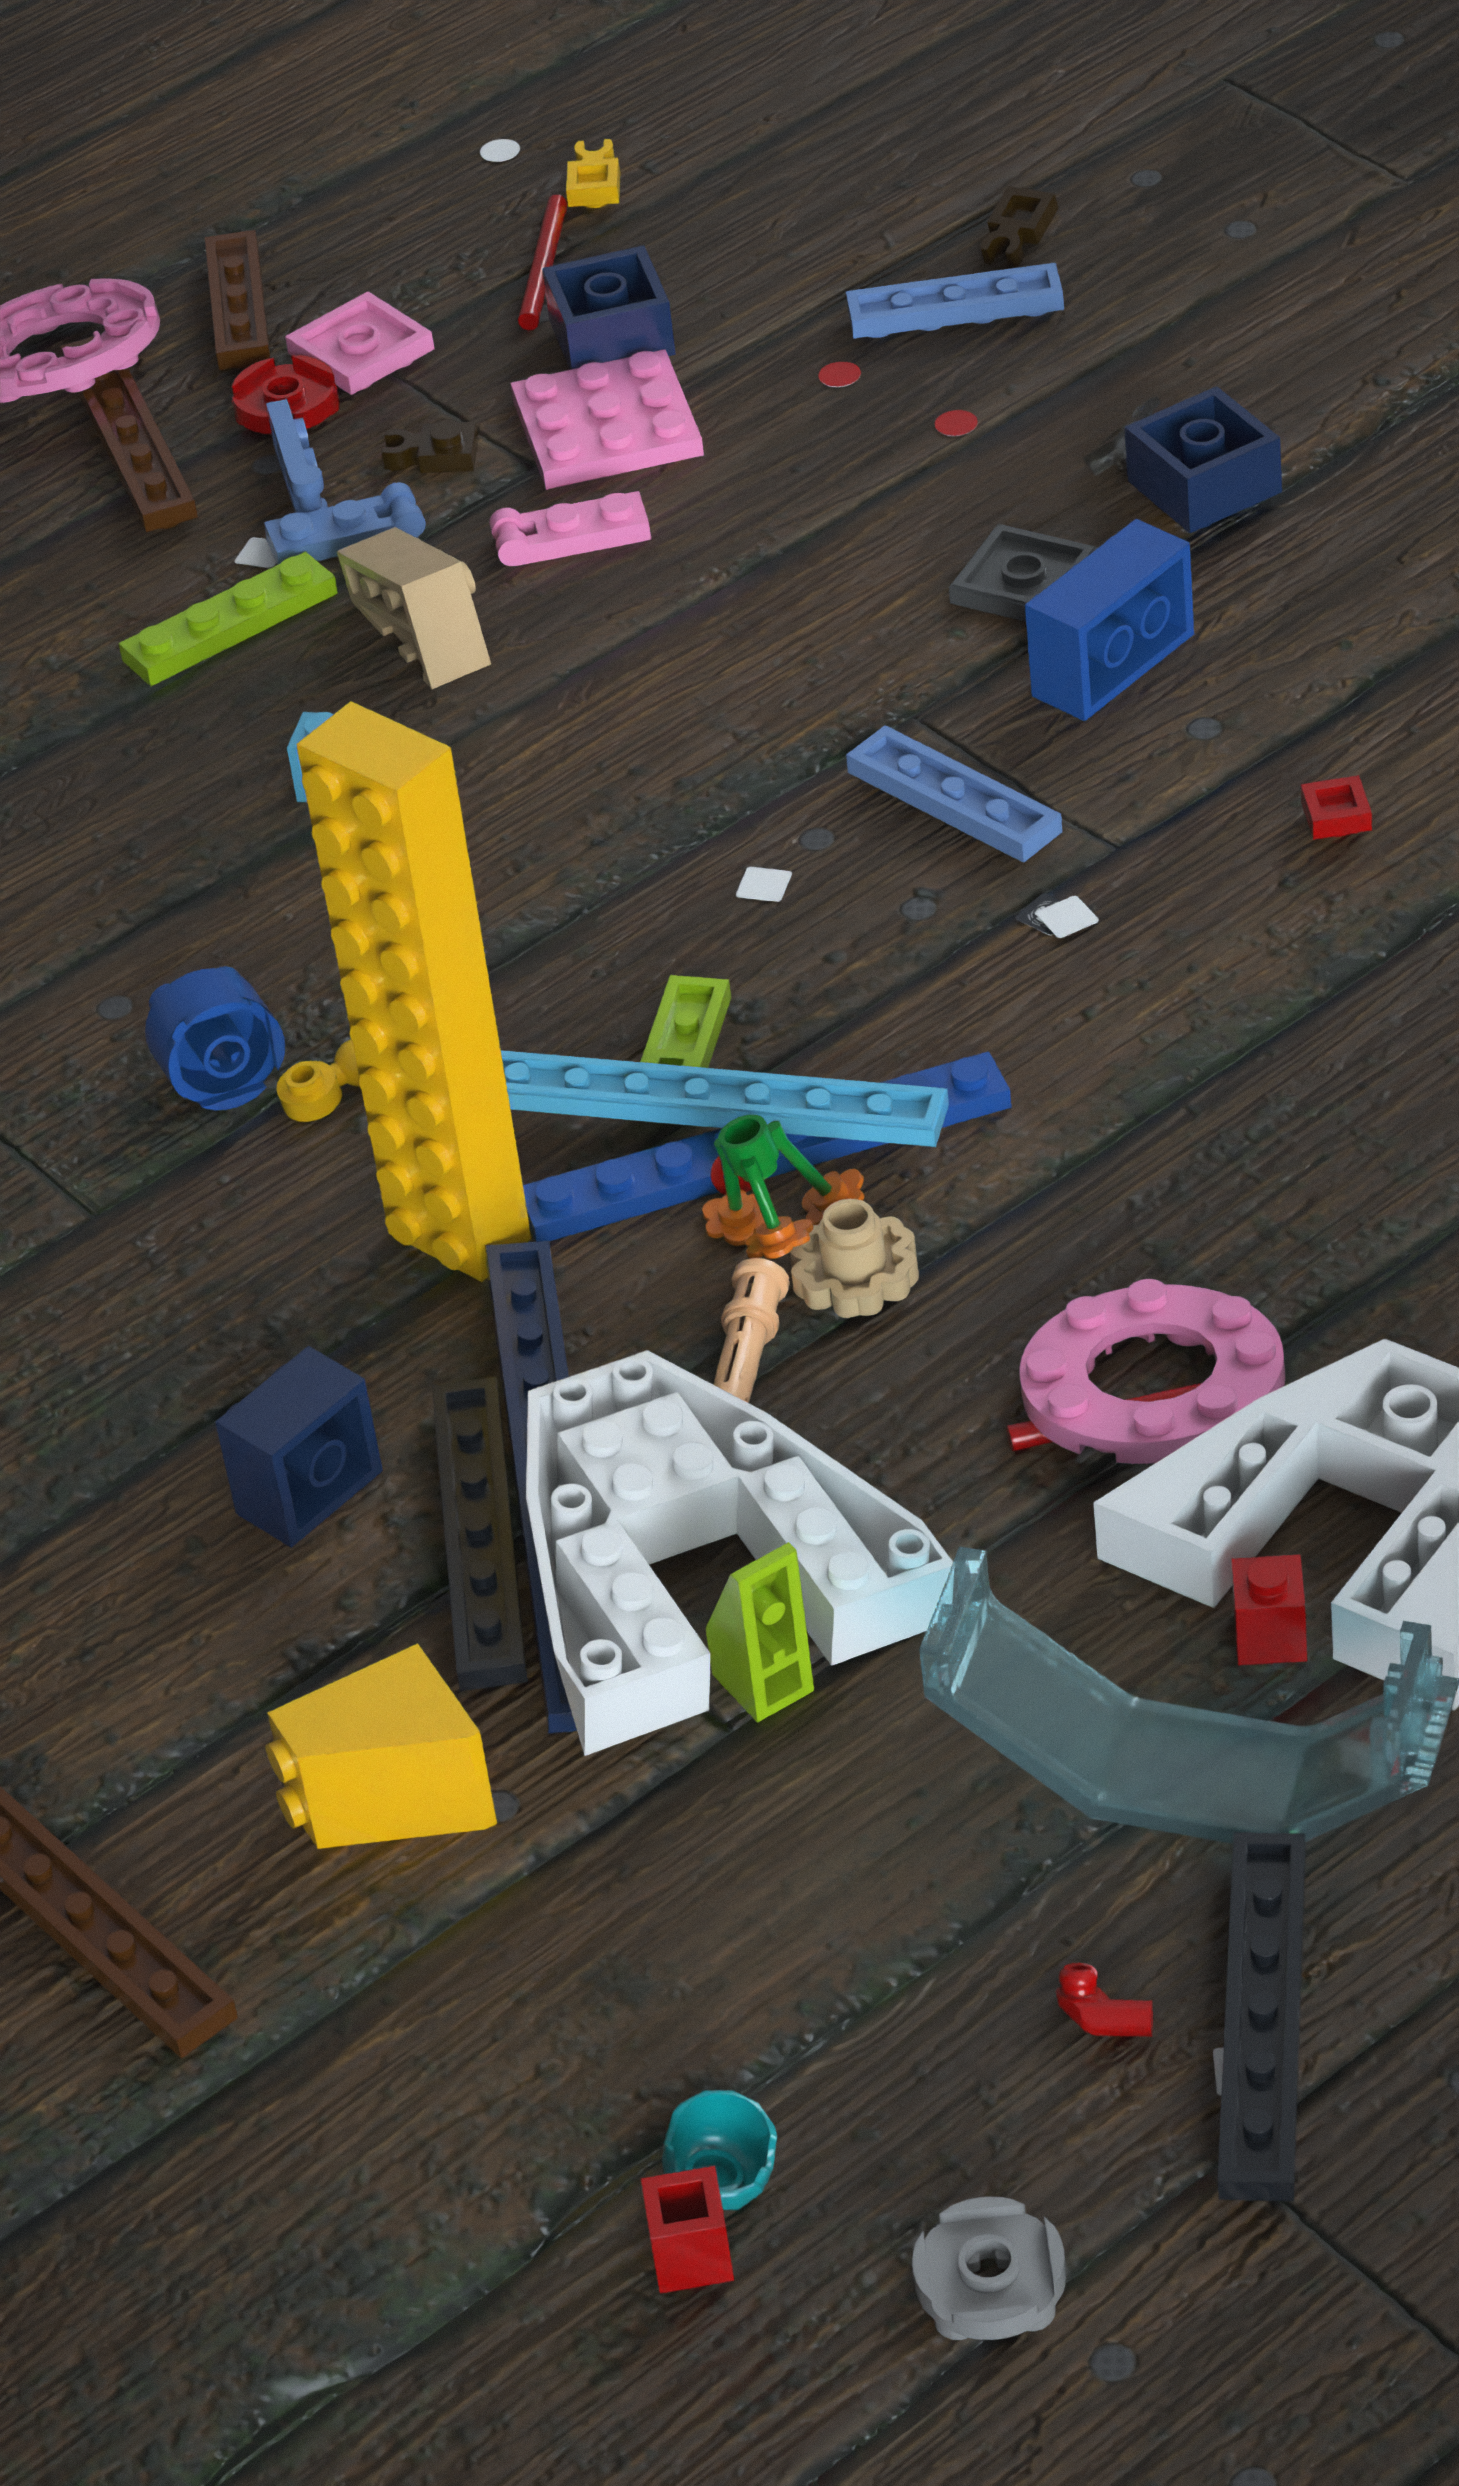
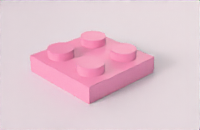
(362, 341)

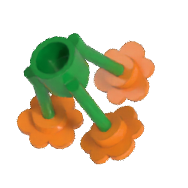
(751, 1151)

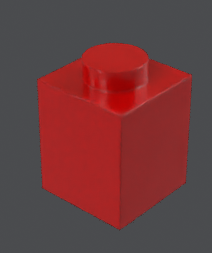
(1269, 1609)
(687, 2229)

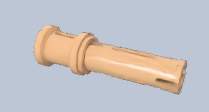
(749, 1323)

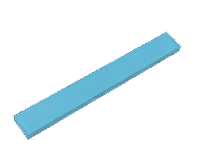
(719, 1095)

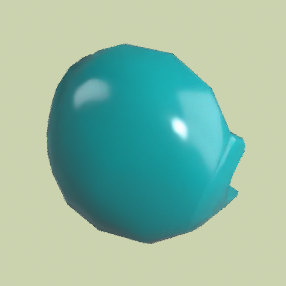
(725, 2133)

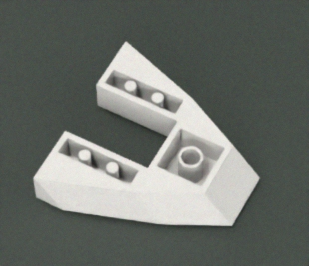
(1365, 1423)
(660, 1463)

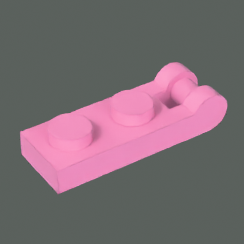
(569, 528)

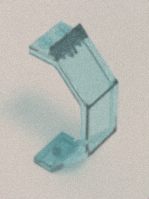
(1168, 1761)

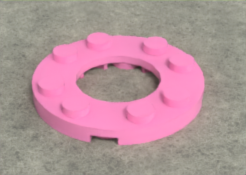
(119, 305)
(1079, 1415)

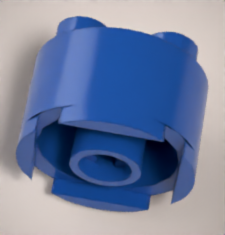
(214, 1037)

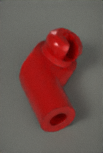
(1095, 2010)

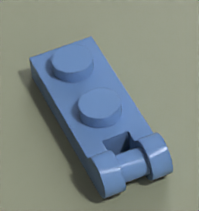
(296, 458)
(346, 523)

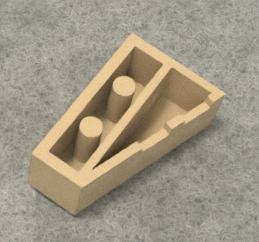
(419, 598)

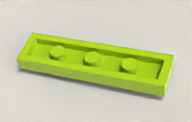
(228, 618)

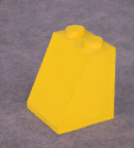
(380, 1757)

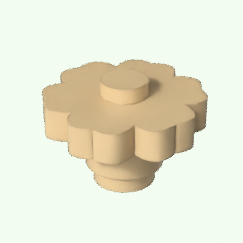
(854, 1261)

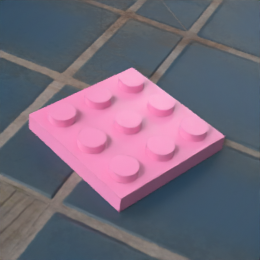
(606, 419)

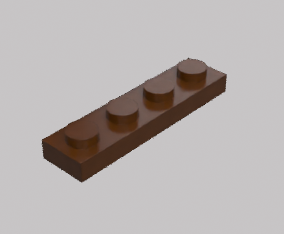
(237, 299)

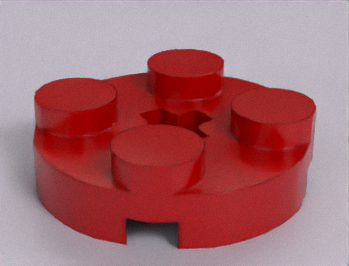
(305, 384)

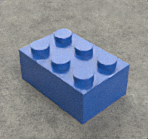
(1110, 619)

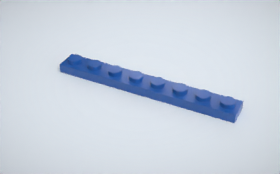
(682, 1168)

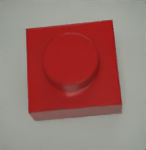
(1336, 807)

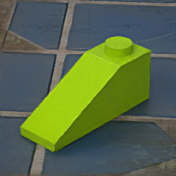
(762, 1636)

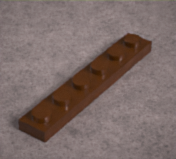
(137, 449)
(108, 1934)

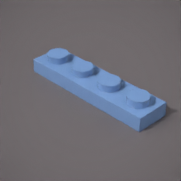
(954, 300)
(954, 793)

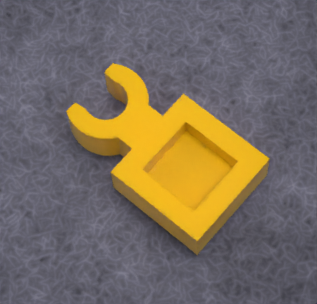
(593, 177)

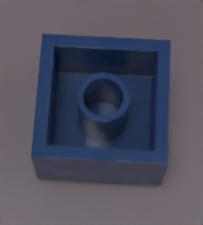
(608, 307)
(1203, 459)
(299, 1446)

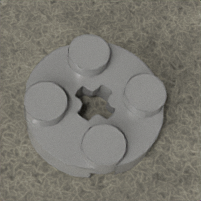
(994, 2306)

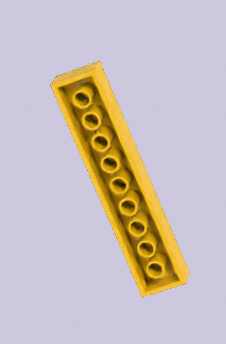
(415, 985)

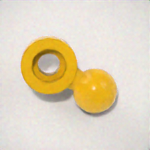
(314, 1087)

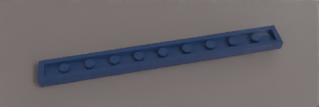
(529, 1357)

